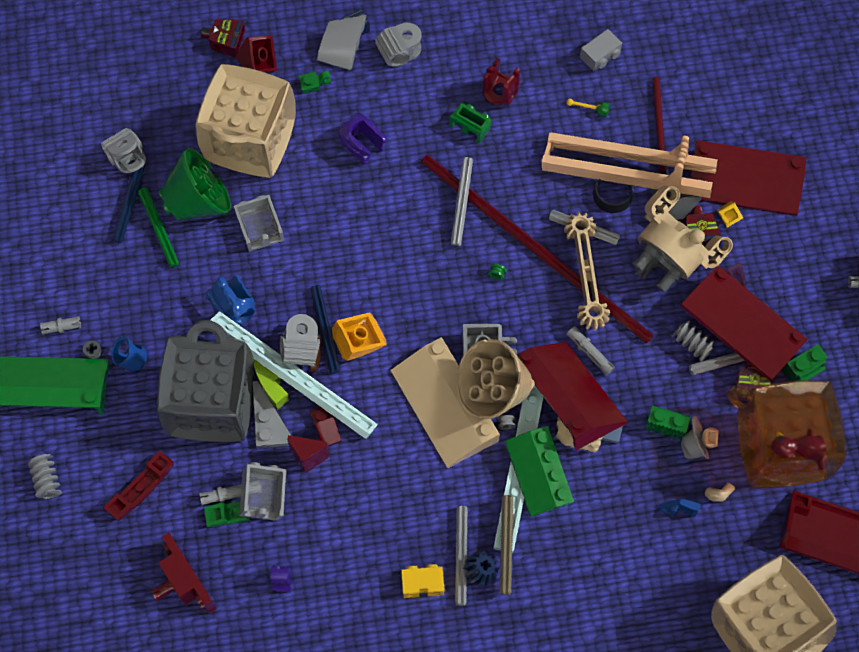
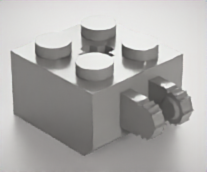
(476, 332)

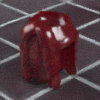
(495, 78)

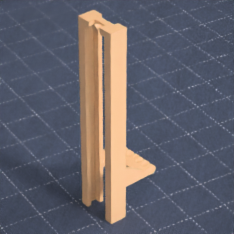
(676, 158)

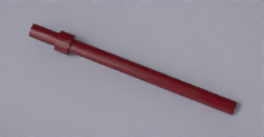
(659, 119)

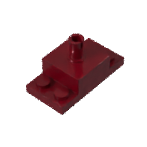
(181, 578)

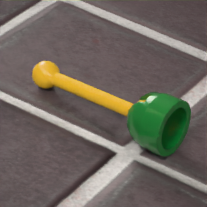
(602, 108)

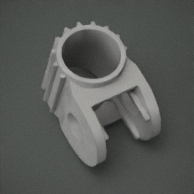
(399, 48)
(124, 148)
(300, 341)

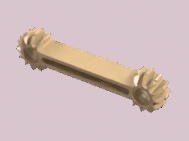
(586, 271)

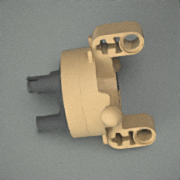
(673, 244)

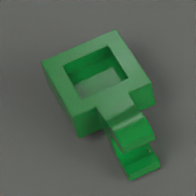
(310, 81)

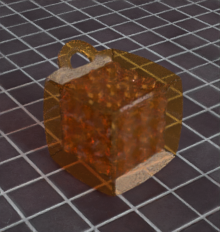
(791, 411)

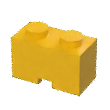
(422, 580)

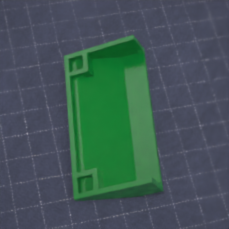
(54, 382)

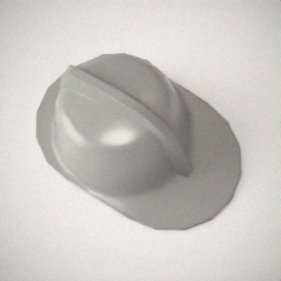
(692, 442)

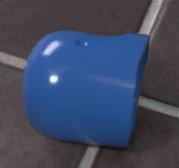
(133, 359)

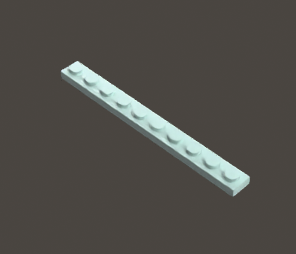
(299, 379)
(527, 421)

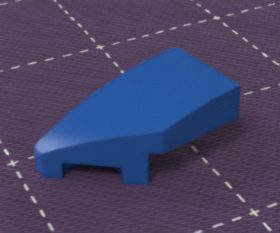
(685, 506)

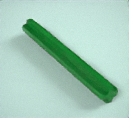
(158, 227)

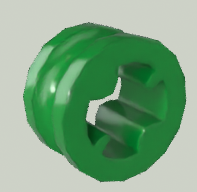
(497, 272)

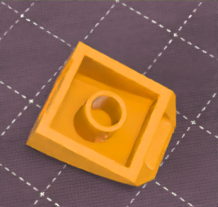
(358, 336)

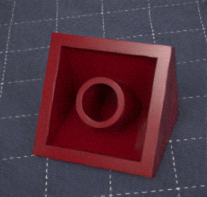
(258, 53)
(308, 451)

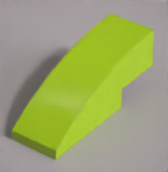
(270, 384)

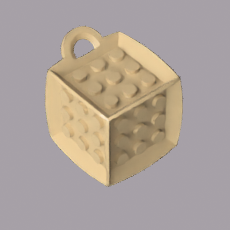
(246, 120)
(773, 612)

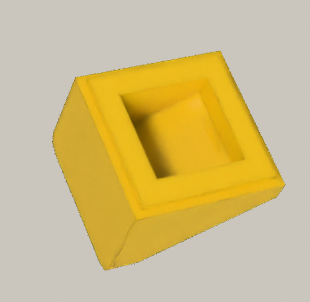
(729, 213)

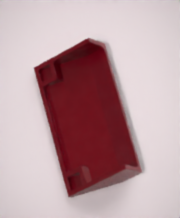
(752, 177)
(744, 323)
(572, 392)
(822, 531)

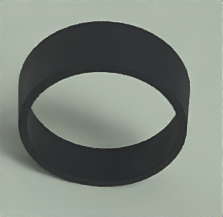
(608, 207)

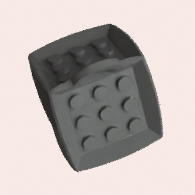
(206, 386)

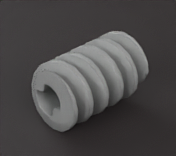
(694, 340)
(43, 477)

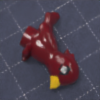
(805, 446)

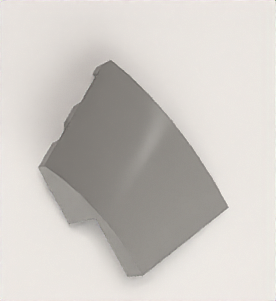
(341, 41)

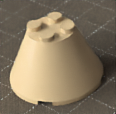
(492, 379)

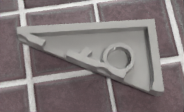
(268, 425)

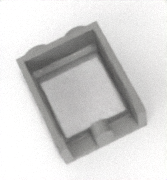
(258, 222)
(262, 491)

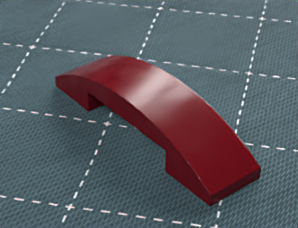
(140, 487)

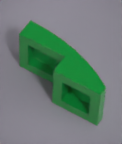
(224, 514)

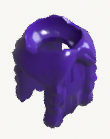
(356, 125)

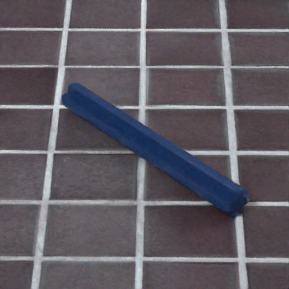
(128, 205)
(325, 329)

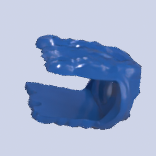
(232, 299)

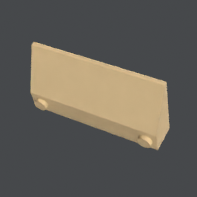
(430, 387)

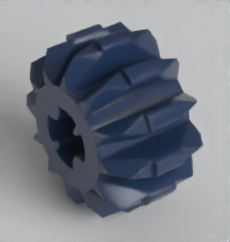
(481, 568)

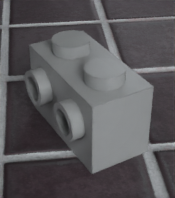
(601, 50)

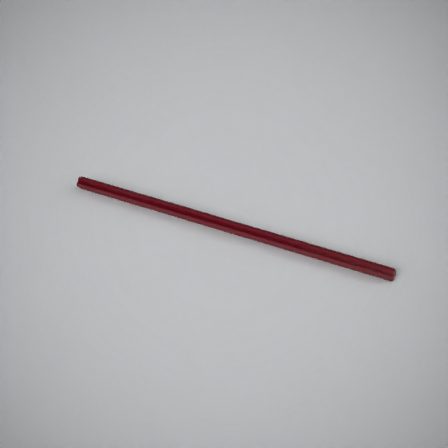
(536, 248)

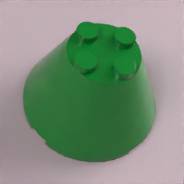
(193, 189)

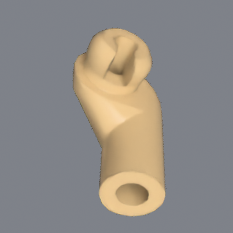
(719, 495)

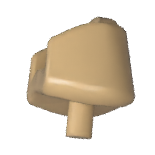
(710, 437)

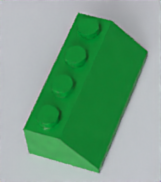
(539, 471)

